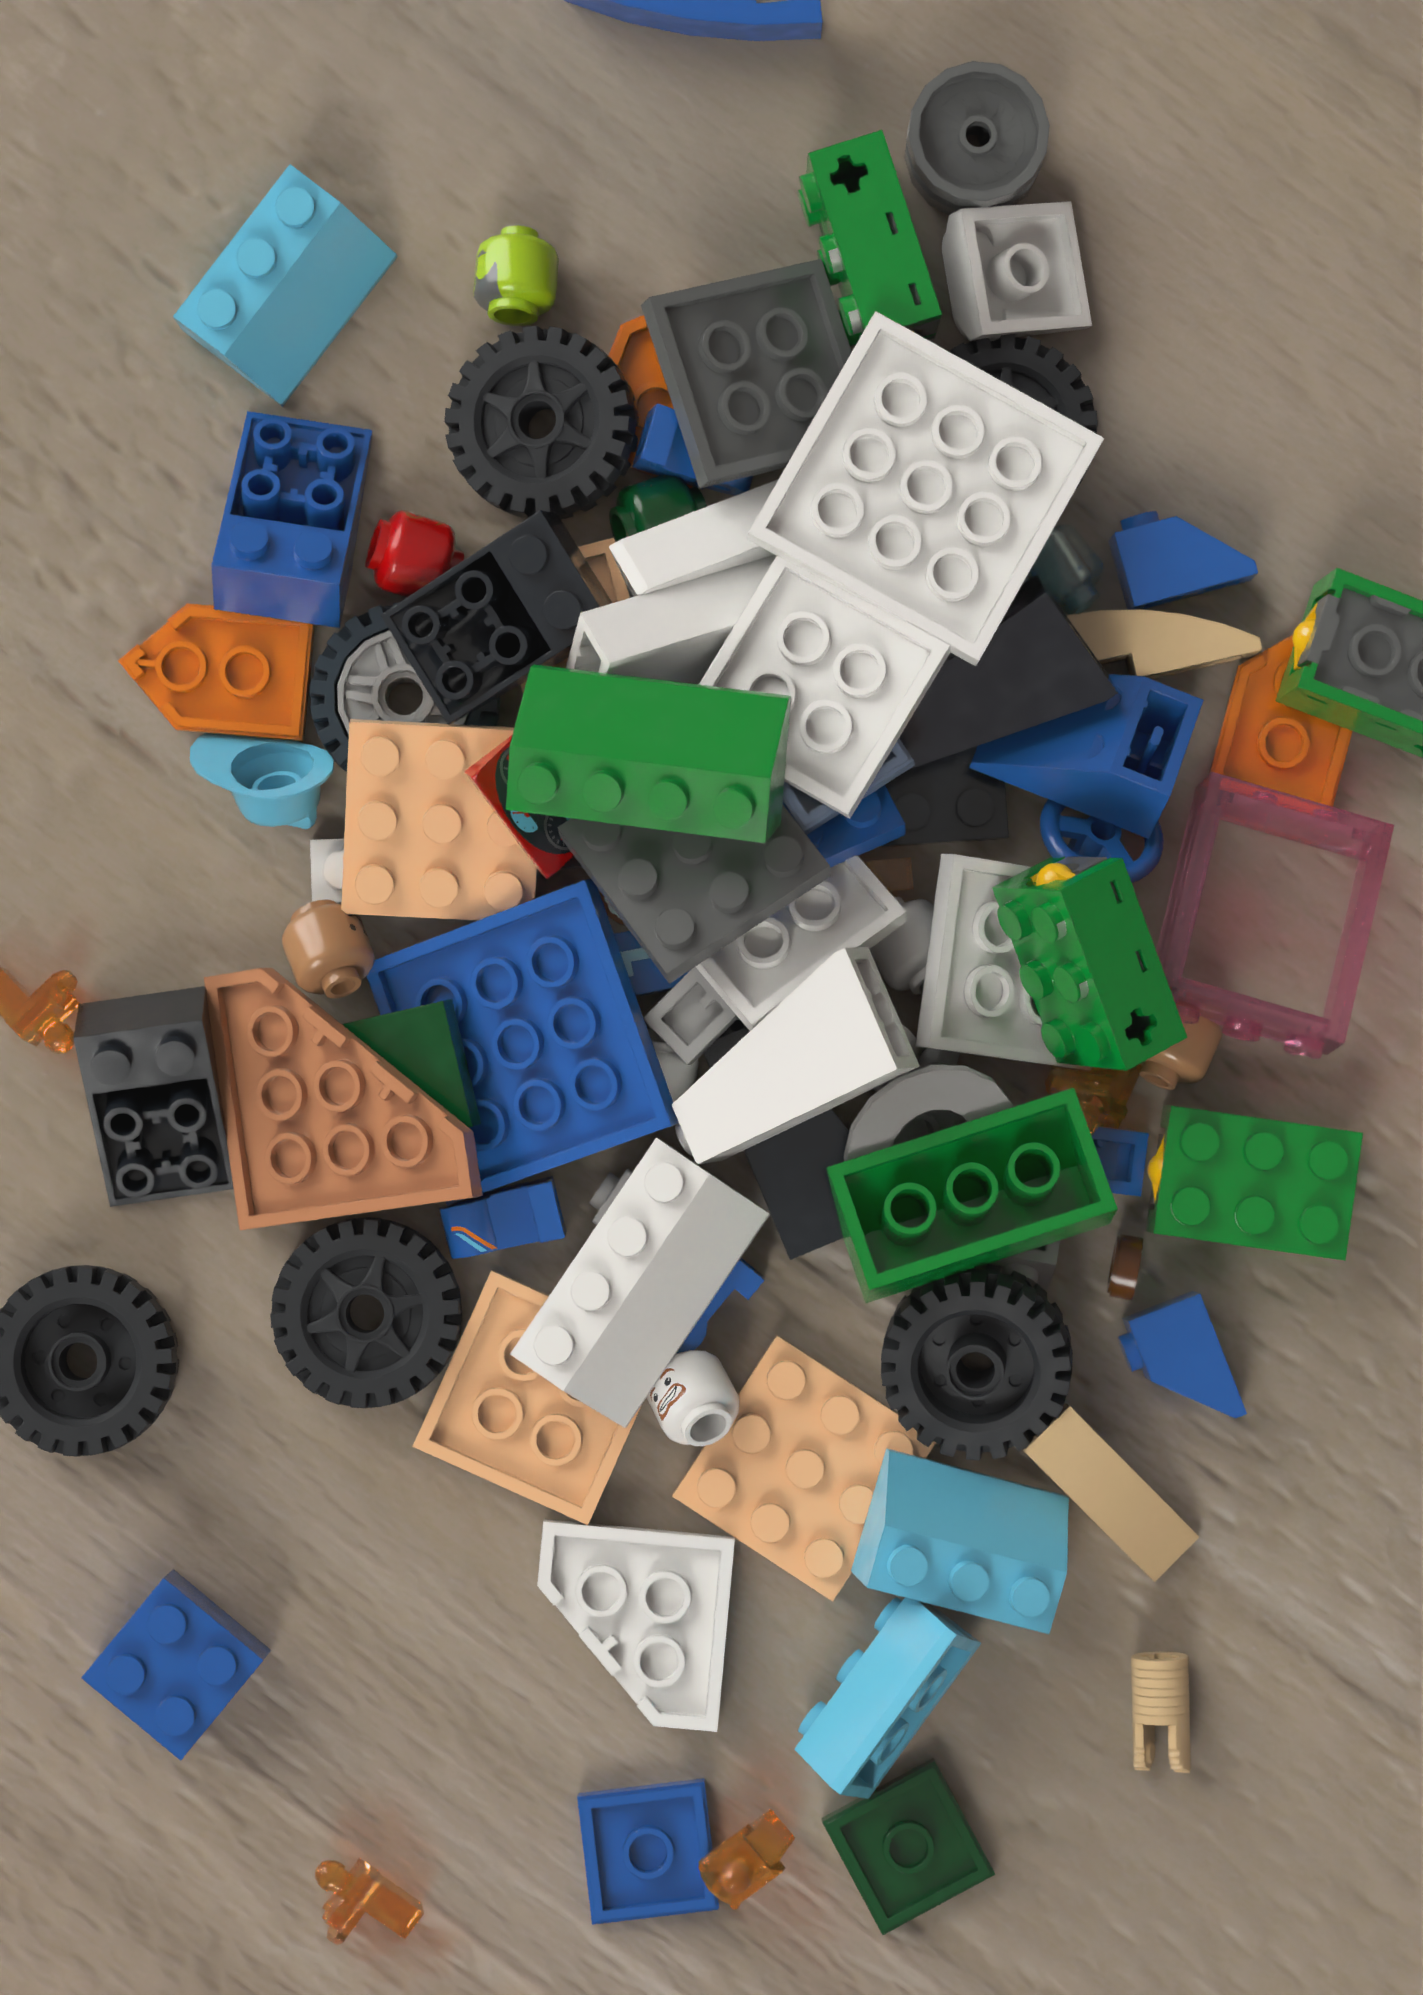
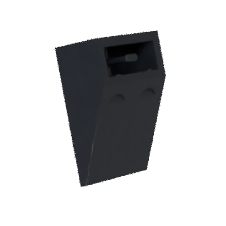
(497, 615)
(154, 1095)

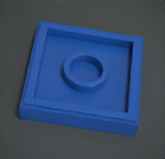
(646, 1850)

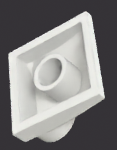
(1015, 271)

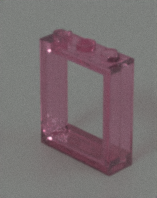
(1297, 820)

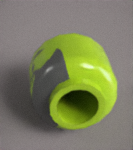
(516, 276)

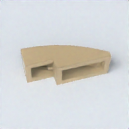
(1162, 642)
(1111, 1493)

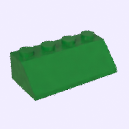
(649, 753)
(970, 1195)

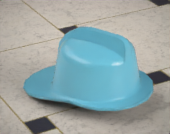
(269, 778)

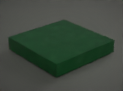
(427, 1050)
(908, 1846)

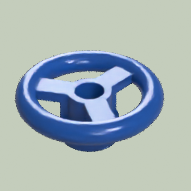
(1096, 839)

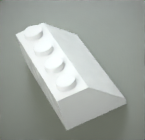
(640, 1283)

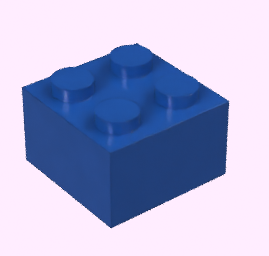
(176, 1664)

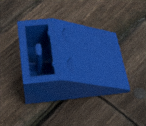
(291, 520)
(1106, 758)

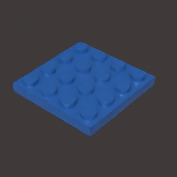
(544, 1031)

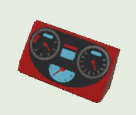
(533, 832)

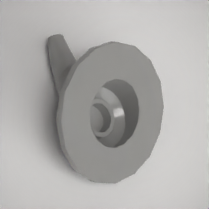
(924, 1102)

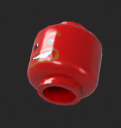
(410, 552)

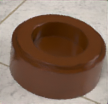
(1125, 1266)

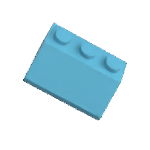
(285, 285)
(965, 1541)
(884, 1696)

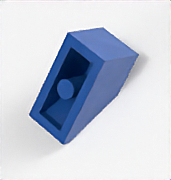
(1172, 561)
(1182, 1352)

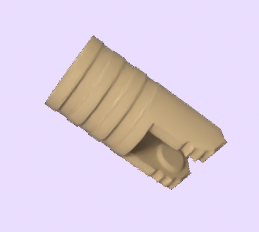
(1161, 1699)

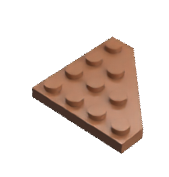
(320, 1115)

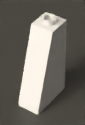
(692, 544)
(668, 630)
(805, 1057)

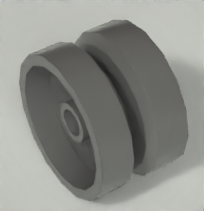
(1009, 124)

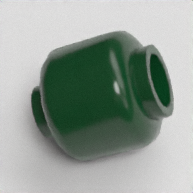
(652, 504)

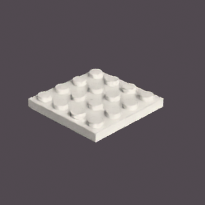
(925, 487)

